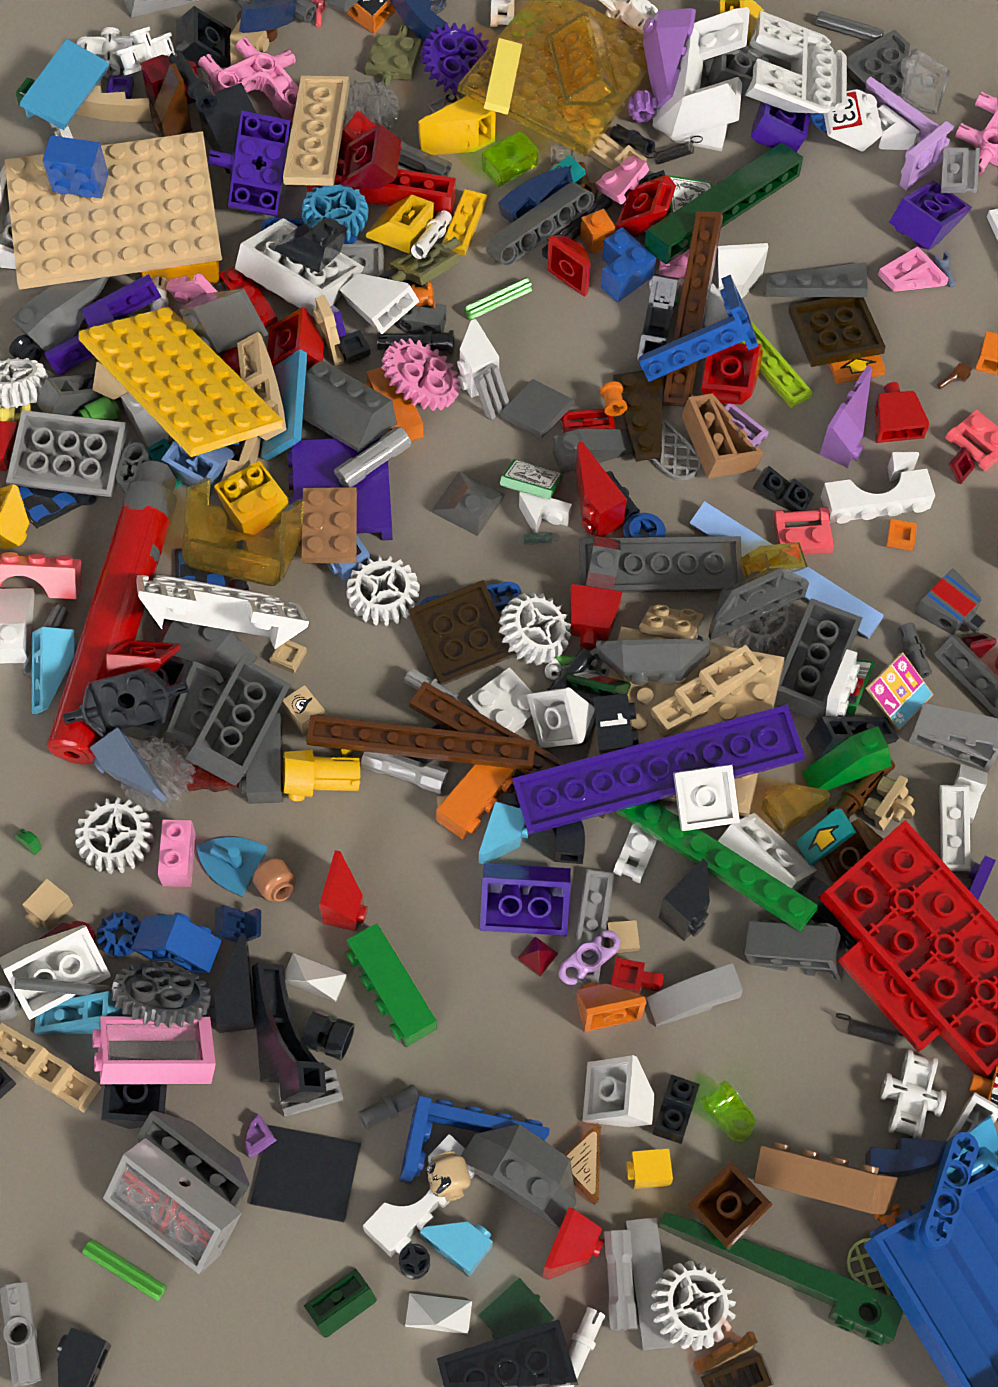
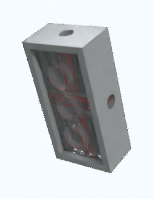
(172, 1205)

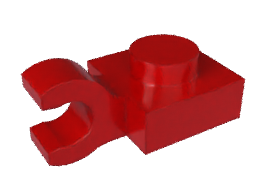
(631, 976)

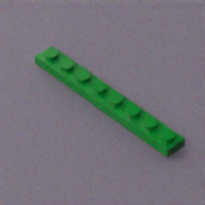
(723, 863)

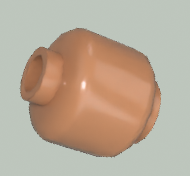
(274, 880)

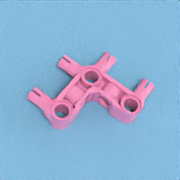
(257, 72)
(986, 139)

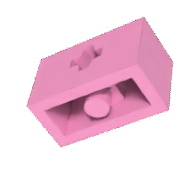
(176, 853)

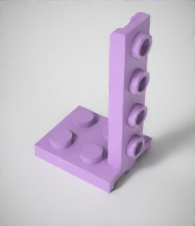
(932, 137)

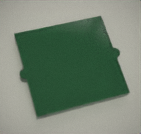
(515, 1311)

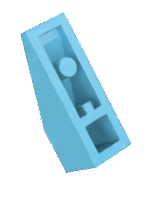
(51, 657)
(77, 1015)

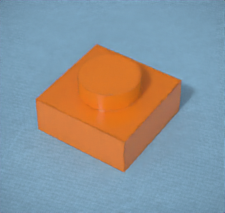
(901, 534)

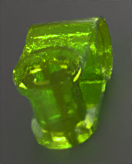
(725, 1107)

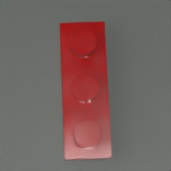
(237, 280)

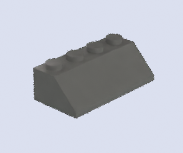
(345, 407)

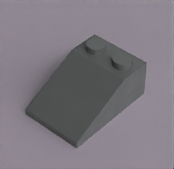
(222, 318)

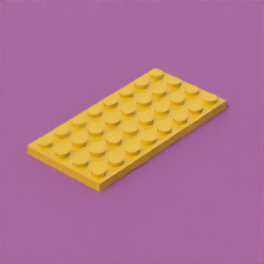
(180, 381)

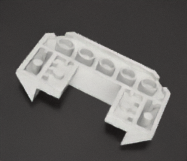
(816, 74)
(702, 109)
(221, 607)

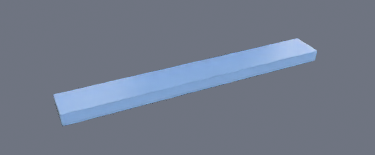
(715, 523)

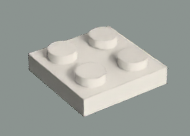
(843, 685)
(504, 701)
(706, 797)

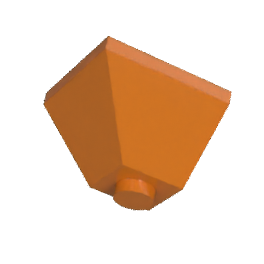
(608, 1006)

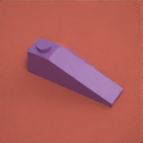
(664, 49)
(847, 425)

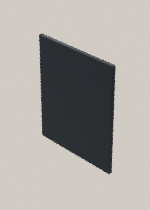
(306, 1174)

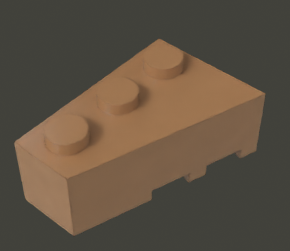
(717, 440)

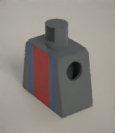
(952, 605)

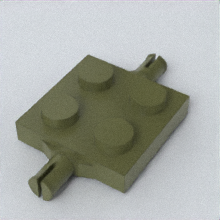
(393, 56)
(437, 261)

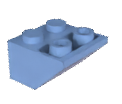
(195, 468)

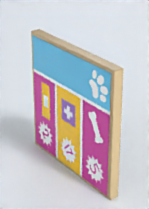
(899, 691)

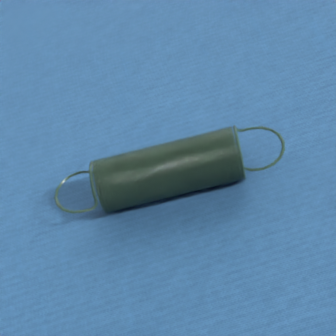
(538, 538)

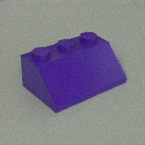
(525, 899)

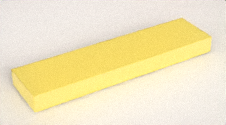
(503, 76)

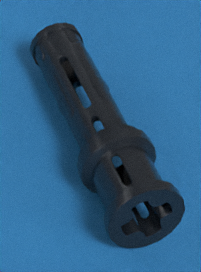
(196, 87)
(438, 341)

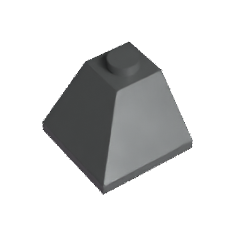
(468, 503)

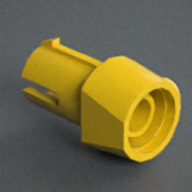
(307, 773)

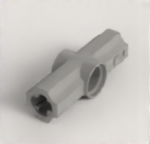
(23, 1354)

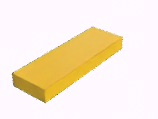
(466, 219)

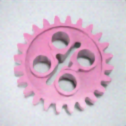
(405, 368)

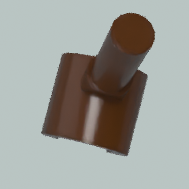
(961, 371)

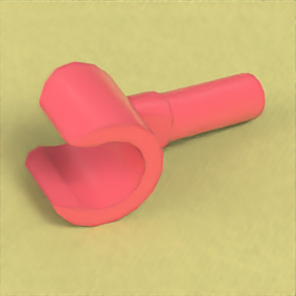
(321, 6)

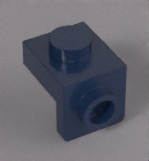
(232, 923)

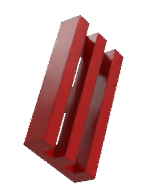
(588, 422)

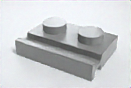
(960, 170)

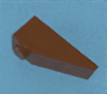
(171, 105)

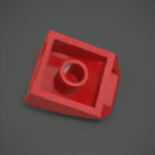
(646, 205)
(732, 373)

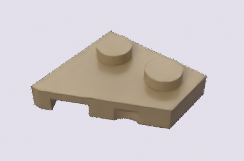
(327, 328)

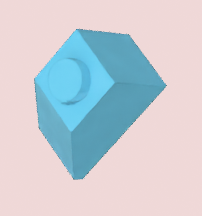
(503, 832)
(459, 1243)

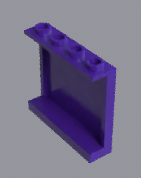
(314, 468)

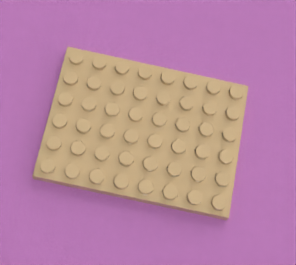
(149, 218)

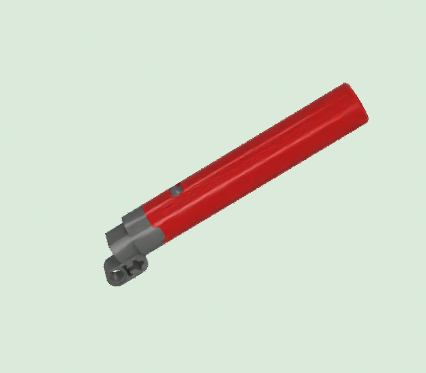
(115, 603)

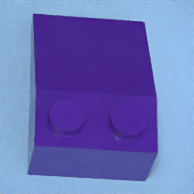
(779, 126)
(928, 215)

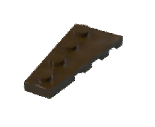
(643, 413)

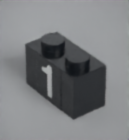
(614, 723)

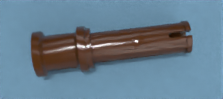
(854, 798)

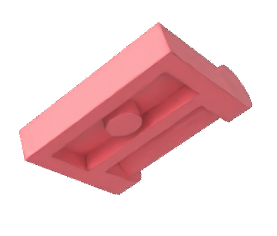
(981, 433)
(812, 538)

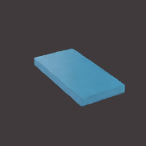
(64, 84)
(291, 383)

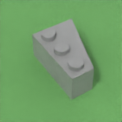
(957, 735)

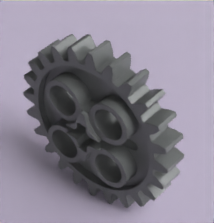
(160, 994)

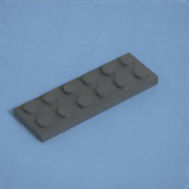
(672, 563)

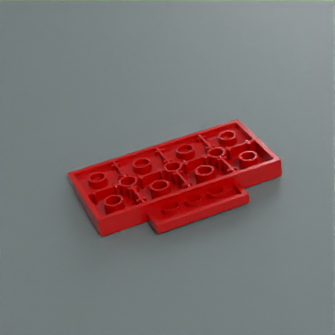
(921, 947)

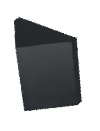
(132, 1103)

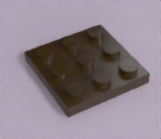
(836, 330)
(460, 632)

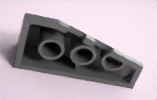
(732, 65)
(57, 312)

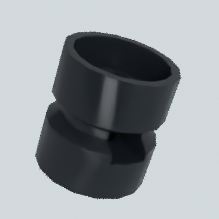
(338, 1037)

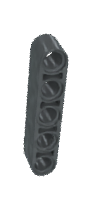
(539, 223)

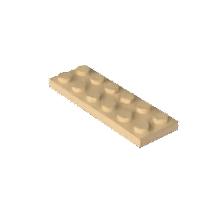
(316, 130)

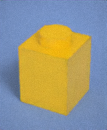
(649, 1168)

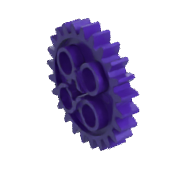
(452, 54)

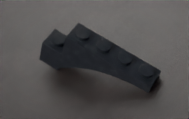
(280, 1046)

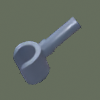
(943, 265)

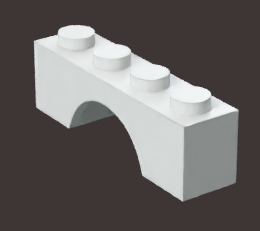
(849, 502)
(394, 1225)

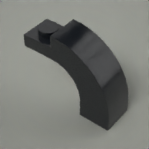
(658, 313)
(569, 837)

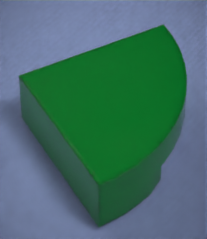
(28, 840)

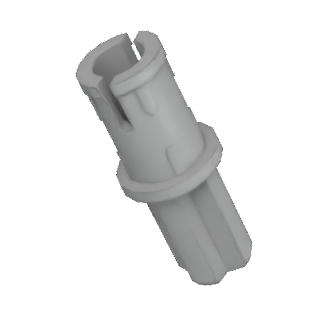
(415, 679)

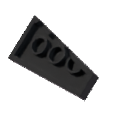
(518, 1360)

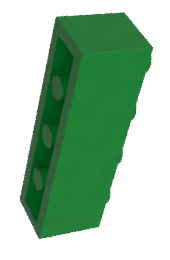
(391, 985)

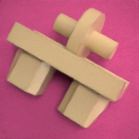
(895, 804)

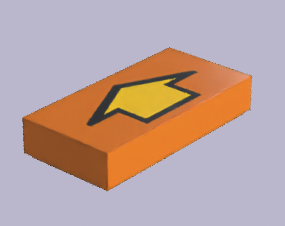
(852, 369)

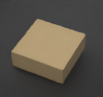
(288, 656)
(627, 933)

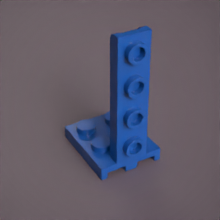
(706, 340)
(444, 1113)

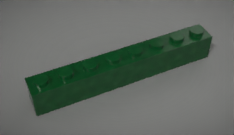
(729, 196)

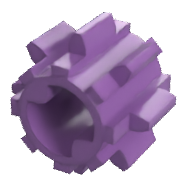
(642, 106)

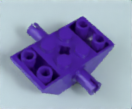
(259, 142)

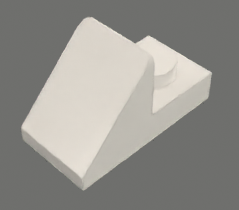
(896, 131)
(538, 508)
(977, 783)

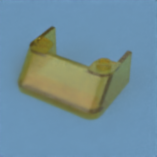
(214, 547)

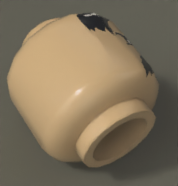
(448, 1176)

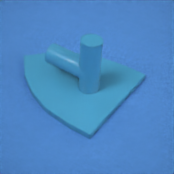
(231, 861)
(987, 1153)

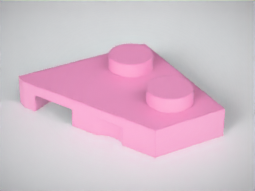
(625, 176)
(912, 272)
(186, 290)

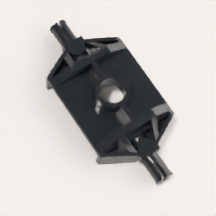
(106, 712)

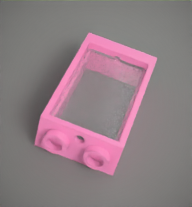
(153, 1054)

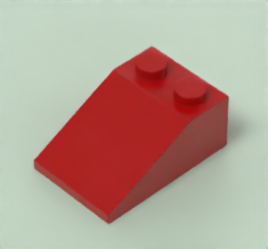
(599, 497)

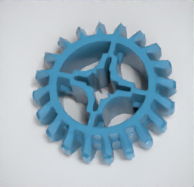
(337, 203)

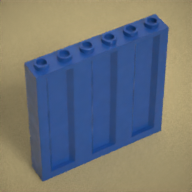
(949, 1289)

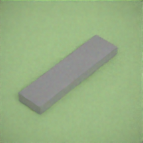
(593, 918)
(646, 1270)

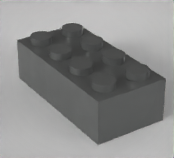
(816, 658)
(238, 721)

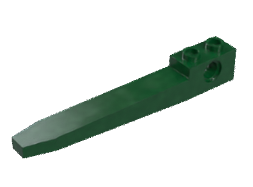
(831, 1288)

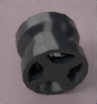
(24, 348)
(412, 1255)

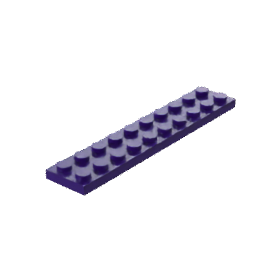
(647, 769)

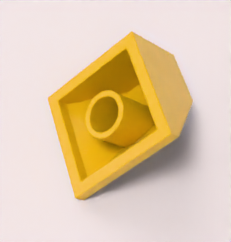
(12, 518)

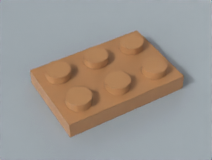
(329, 525)

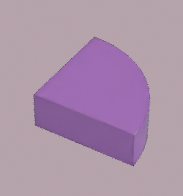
(258, 1136)

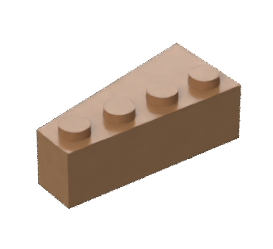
(826, 1180)

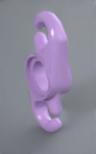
(575, 959)

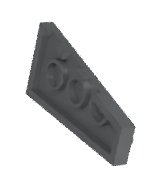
(831, 281)

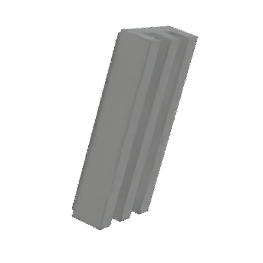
(494, 387)
(331, 1074)

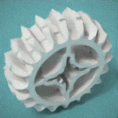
(20, 382)
(386, 604)
(541, 631)
(136, 840)
(698, 1318)

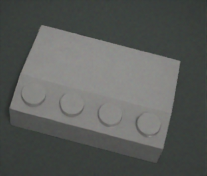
(67, 453)

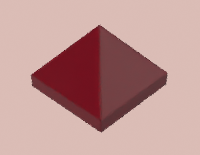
(961, 465)
(980, 643)
(537, 956)

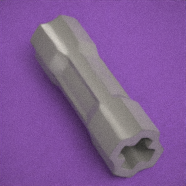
(387, 447)
(423, 774)
(620, 1279)

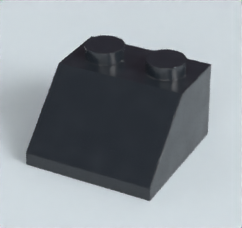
(203, 35)
(314, 243)
(687, 903)

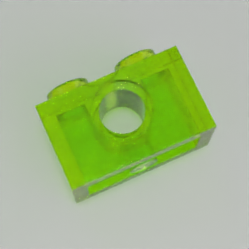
(509, 159)

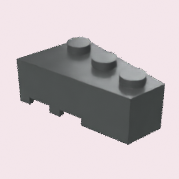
(783, 946)

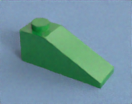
(849, 761)

